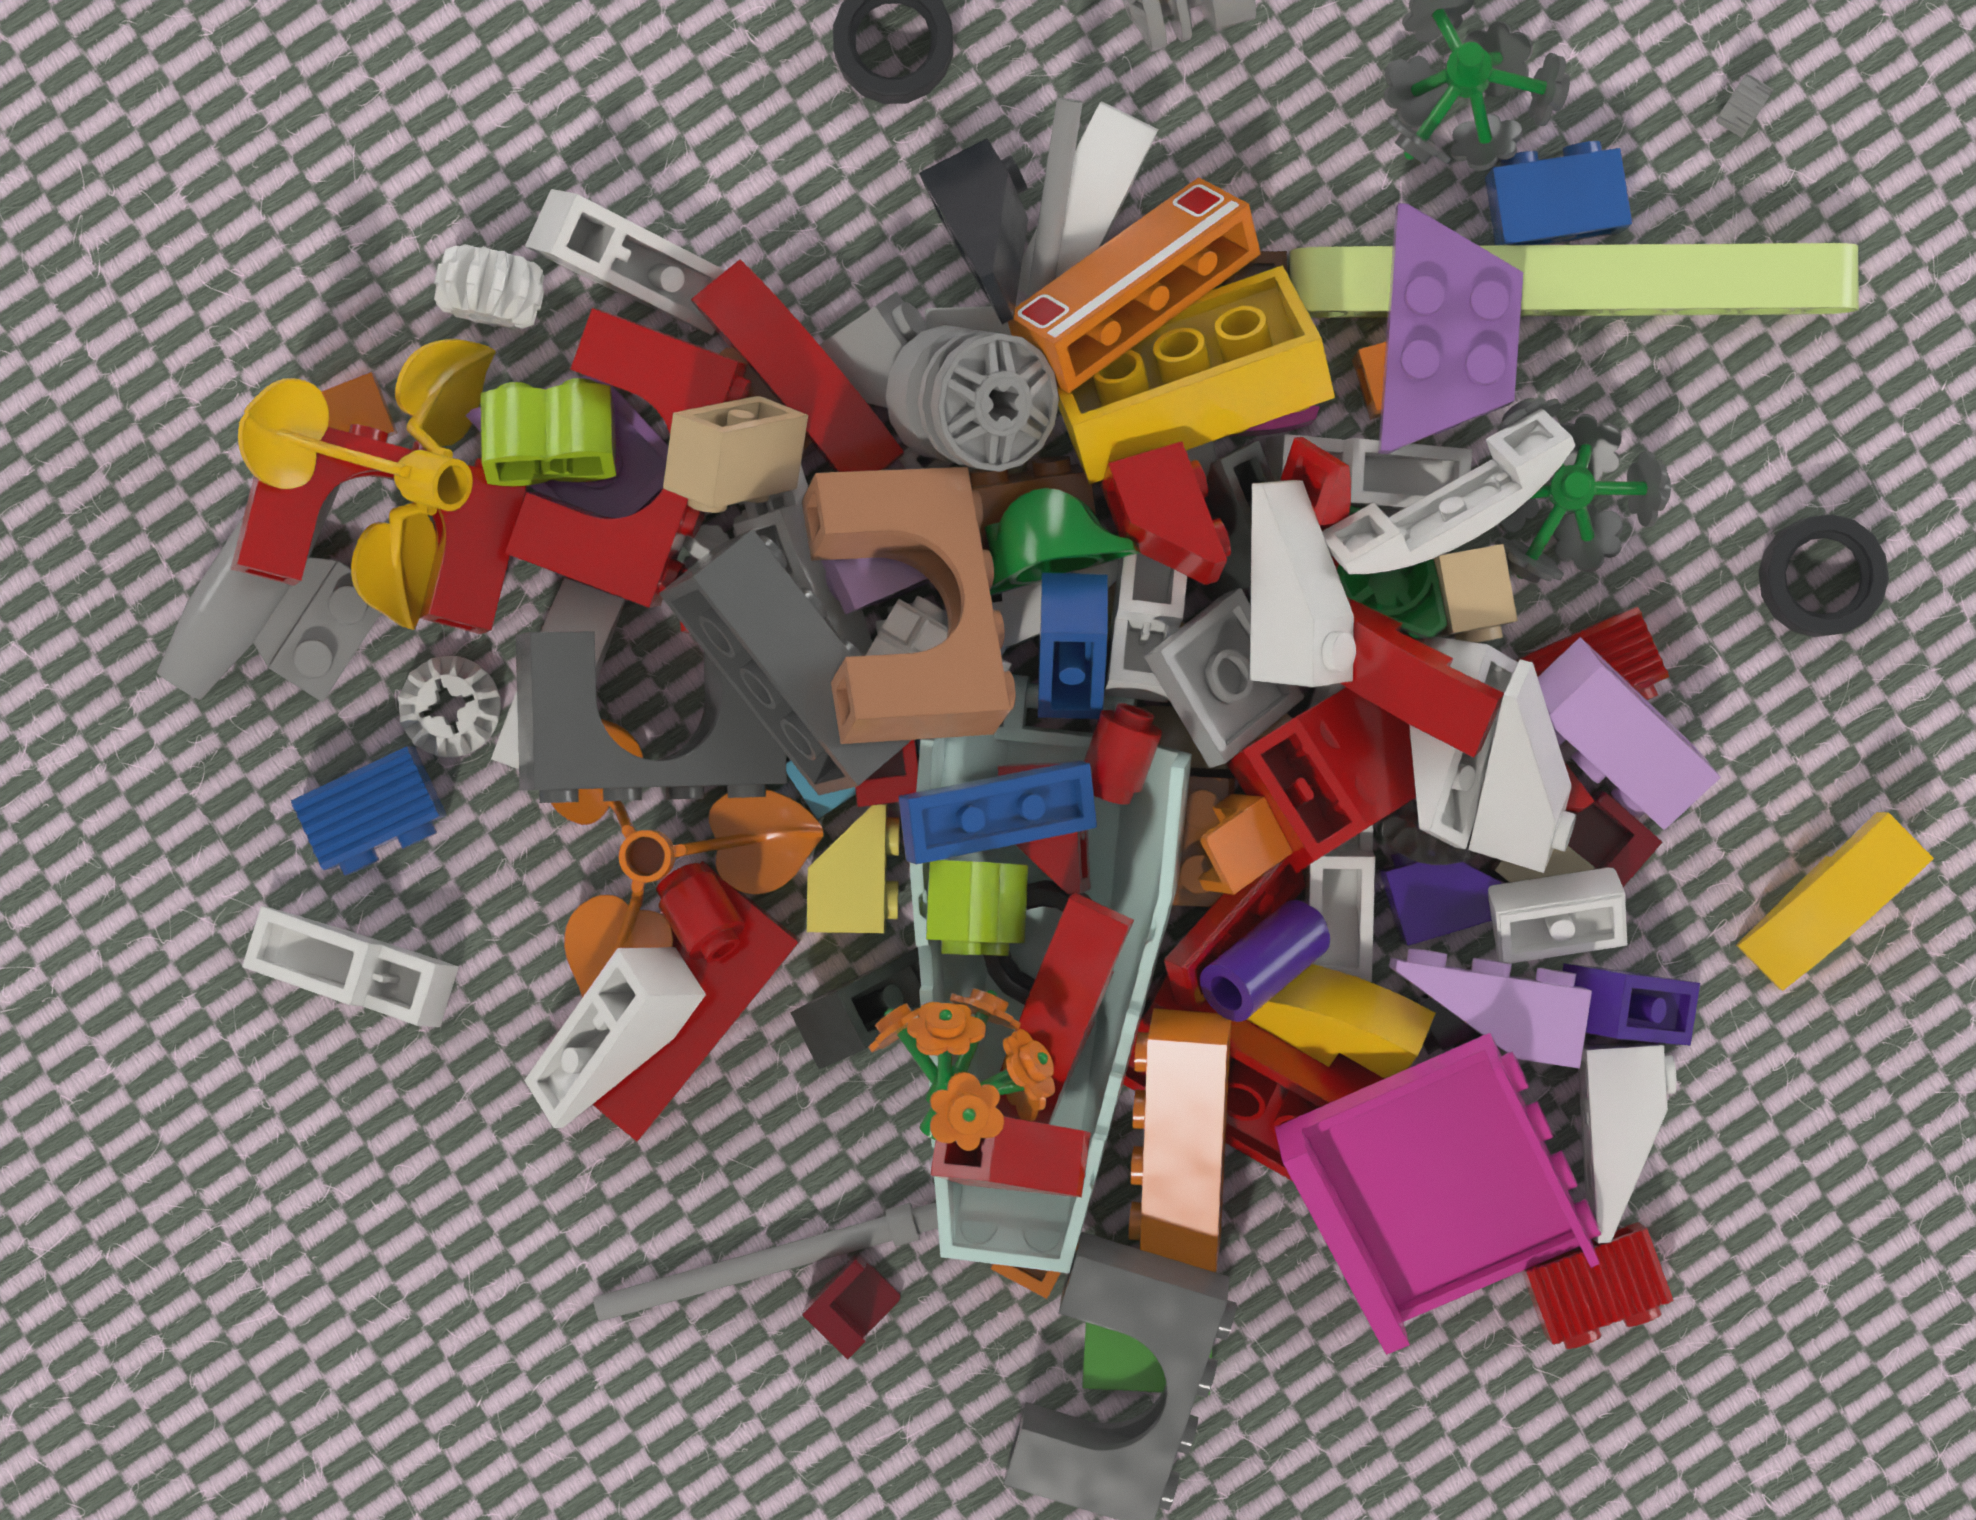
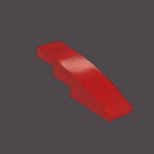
(1419, 683)
(1071, 990)

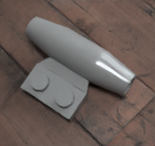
(298, 629)

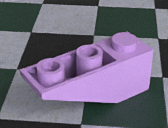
(1531, 1017)

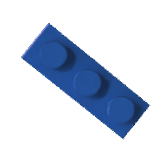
(997, 812)

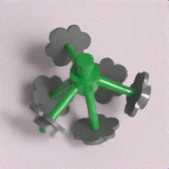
(1484, 63)
(1587, 534)

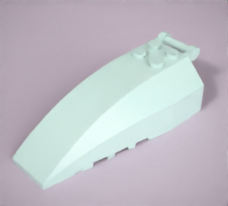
(1133, 872)

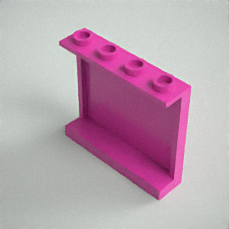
(1435, 1184)

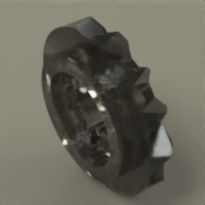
(1403, 835)

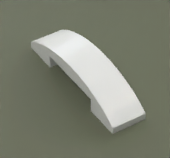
(1521, 463)

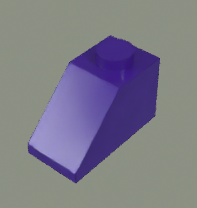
(1435, 898)
(1638, 1005)

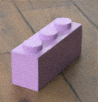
(1623, 737)

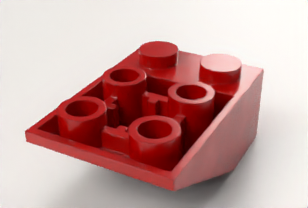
(1330, 773)

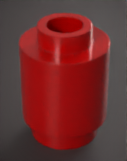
(1122, 752)
(700, 913)

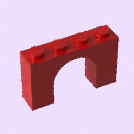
(469, 540)
(640, 551)

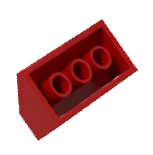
(1266, 1081)

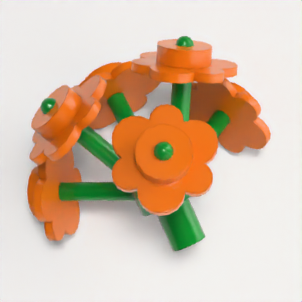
(958, 1102)

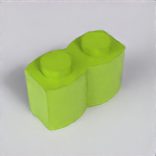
(548, 433)
(976, 906)

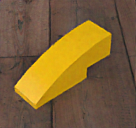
(1834, 900)
(1343, 1014)

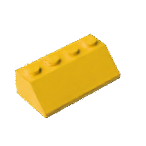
(1203, 375)

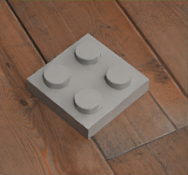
(1209, 681)

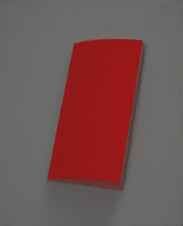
(729, 990)

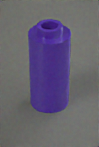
(1265, 960)

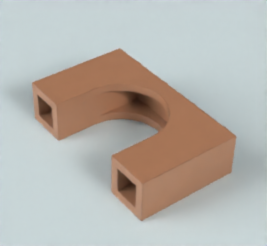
(934, 526)

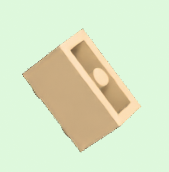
(734, 453)
(1476, 593)

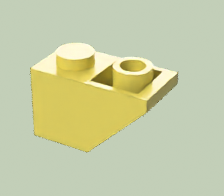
(850, 881)

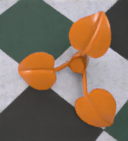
(757, 847)

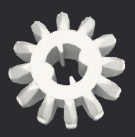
(489, 286)

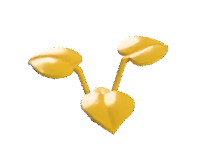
(438, 390)

